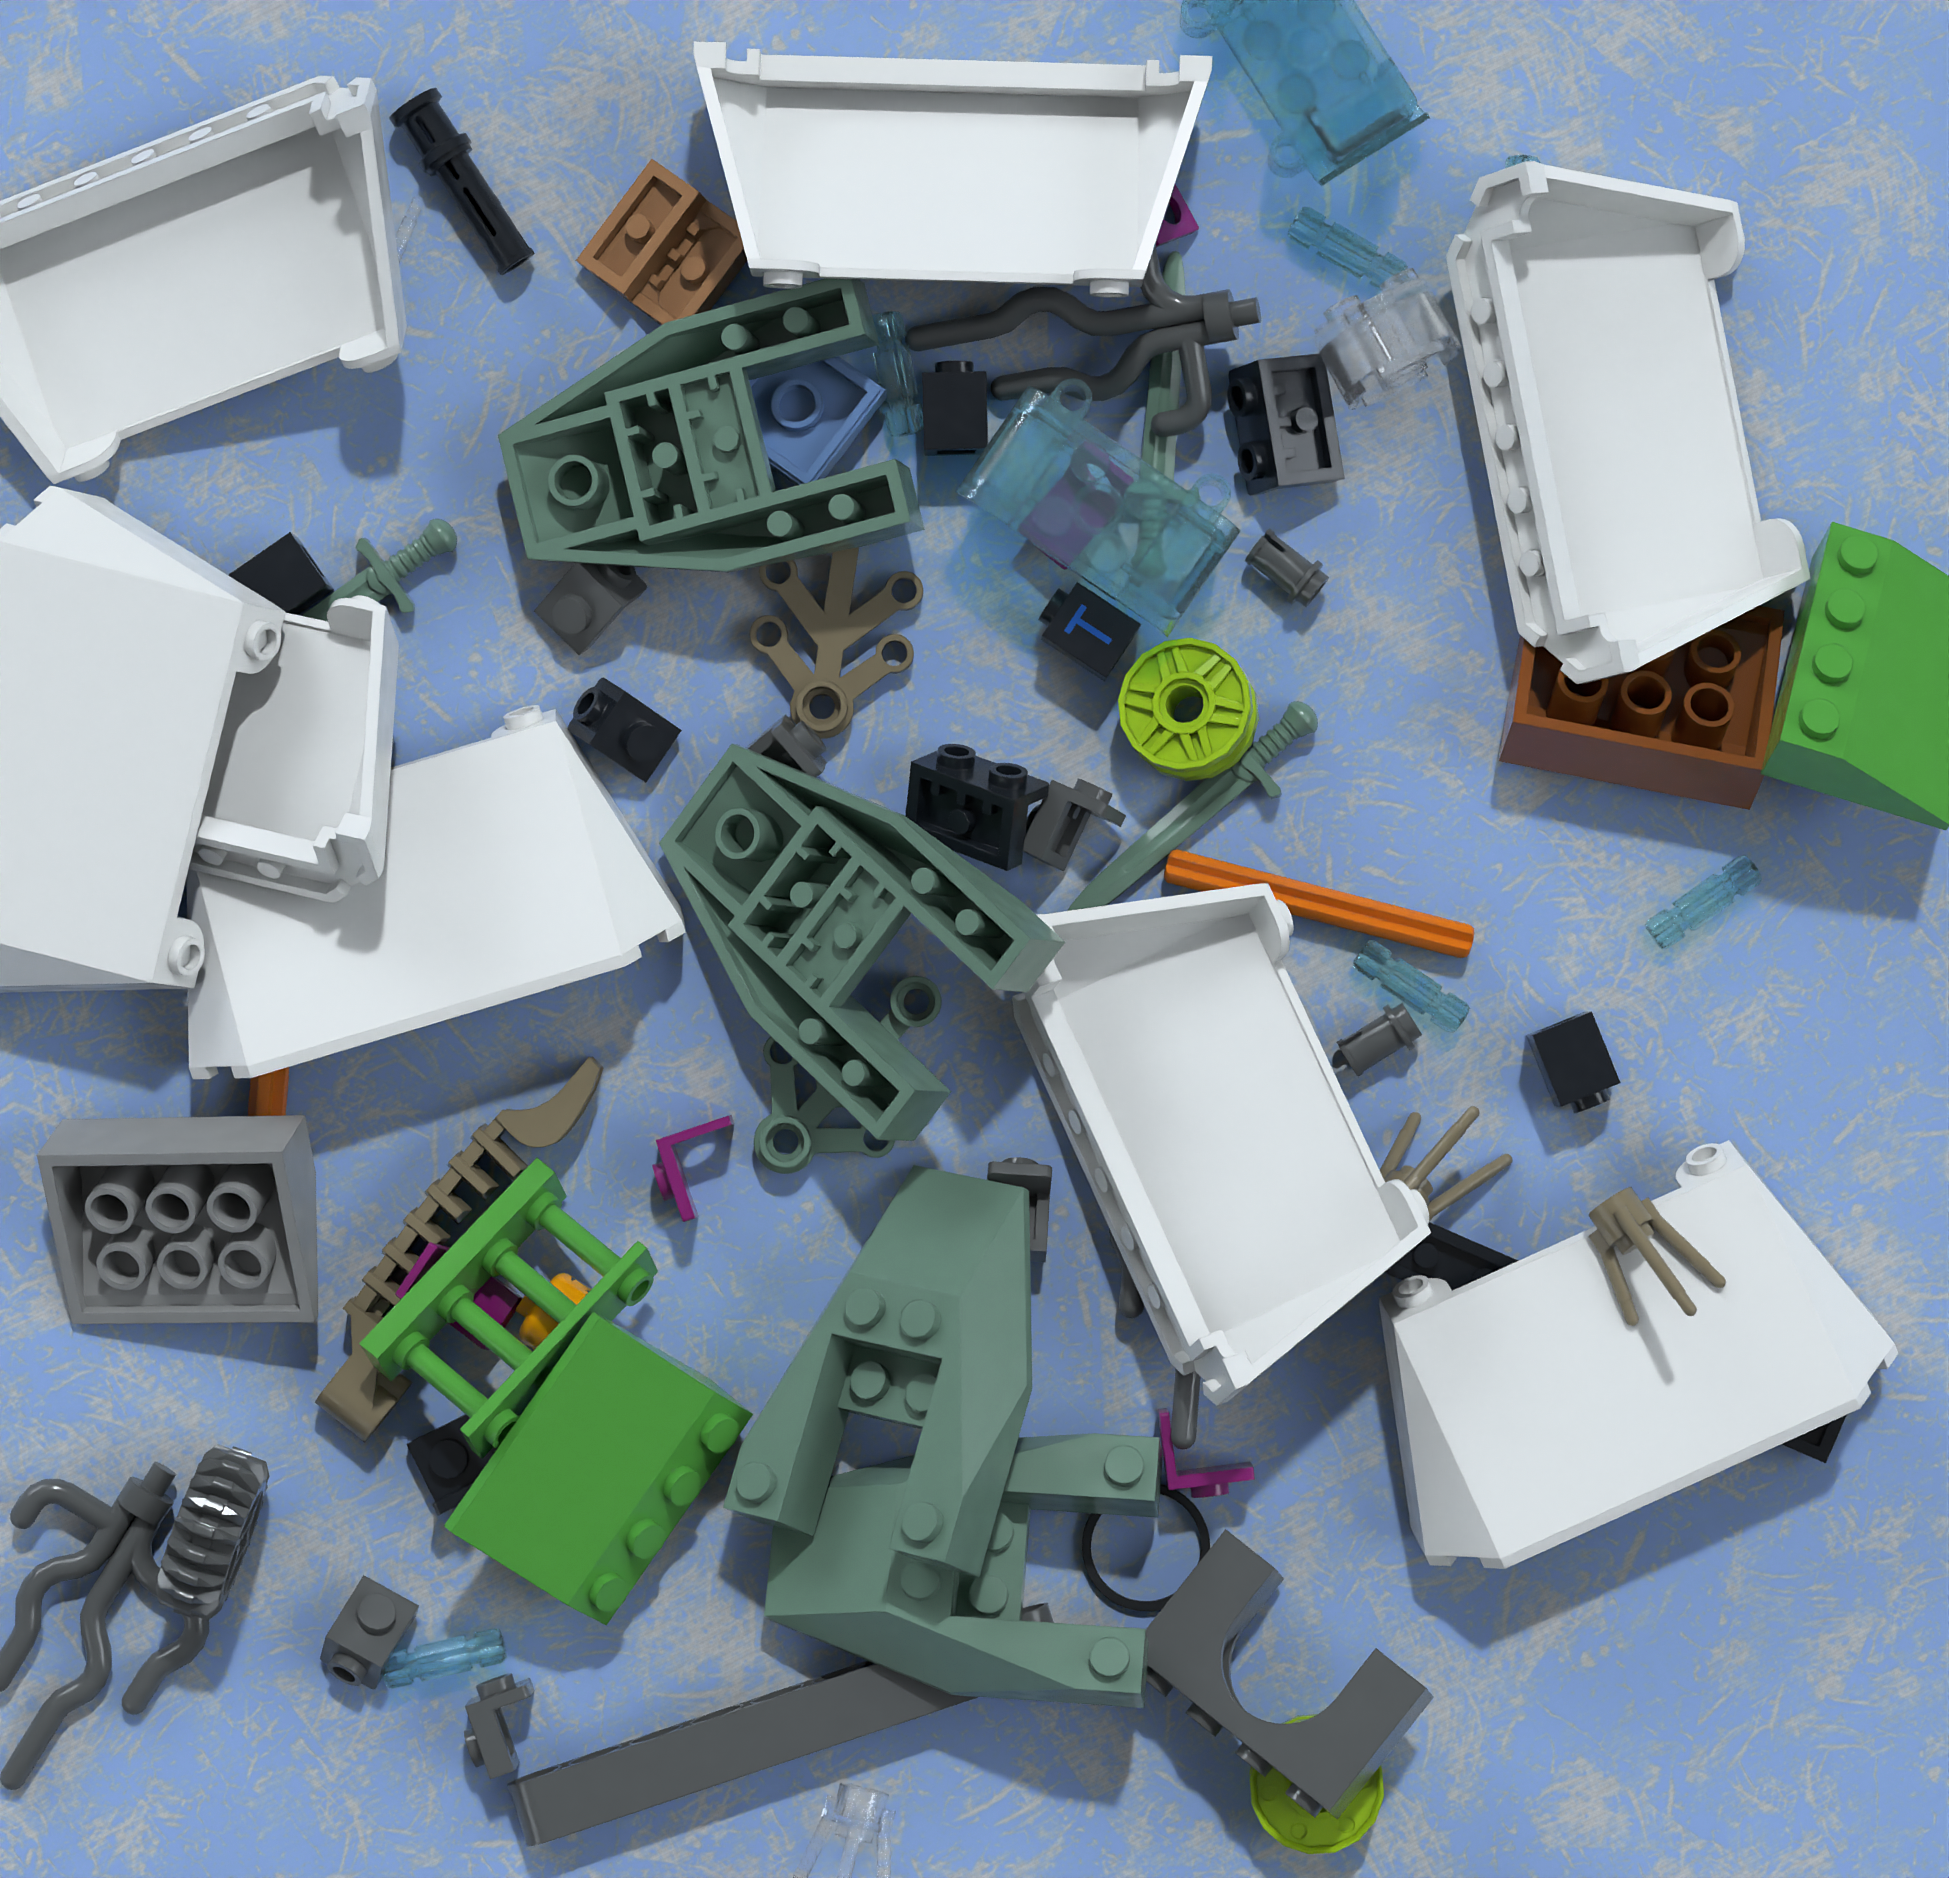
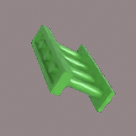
(491, 1250)

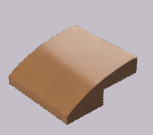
(666, 248)

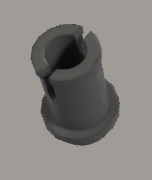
(1287, 568)
(1379, 1039)

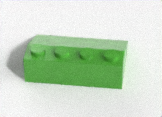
(1868, 681)
(599, 1468)

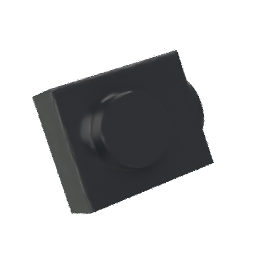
(622, 728)

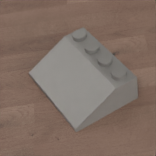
(184, 1219)

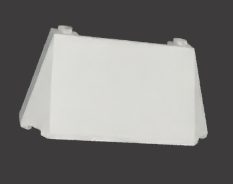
(949, 165)
(197, 272)
(1612, 414)
(109, 741)
(307, 759)
(492, 888)
(1212, 1126)
(1550, 1415)

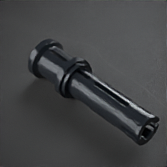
(447, 156)

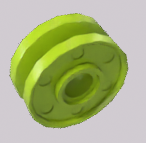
(1164, 679)
(1298, 1828)

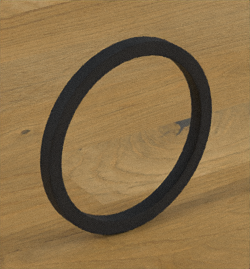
(1111, 1594)

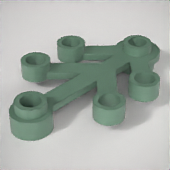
(821, 1102)

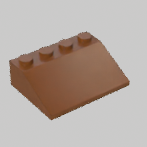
(1672, 727)

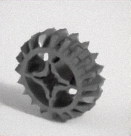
(212, 1532)

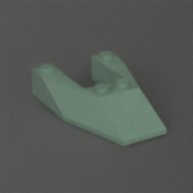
(667, 452)
(805, 898)
(920, 1337)
(959, 1627)

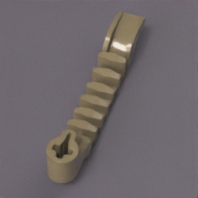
(360, 1393)

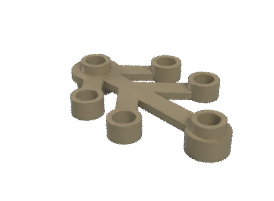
(833, 633)

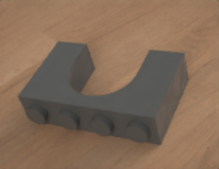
(1321, 1756)

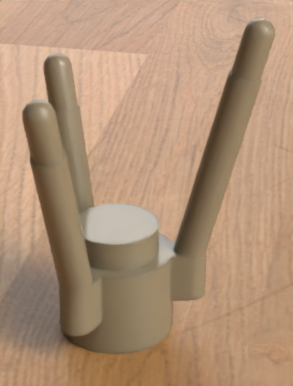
(1416, 1177)
(1626, 1223)

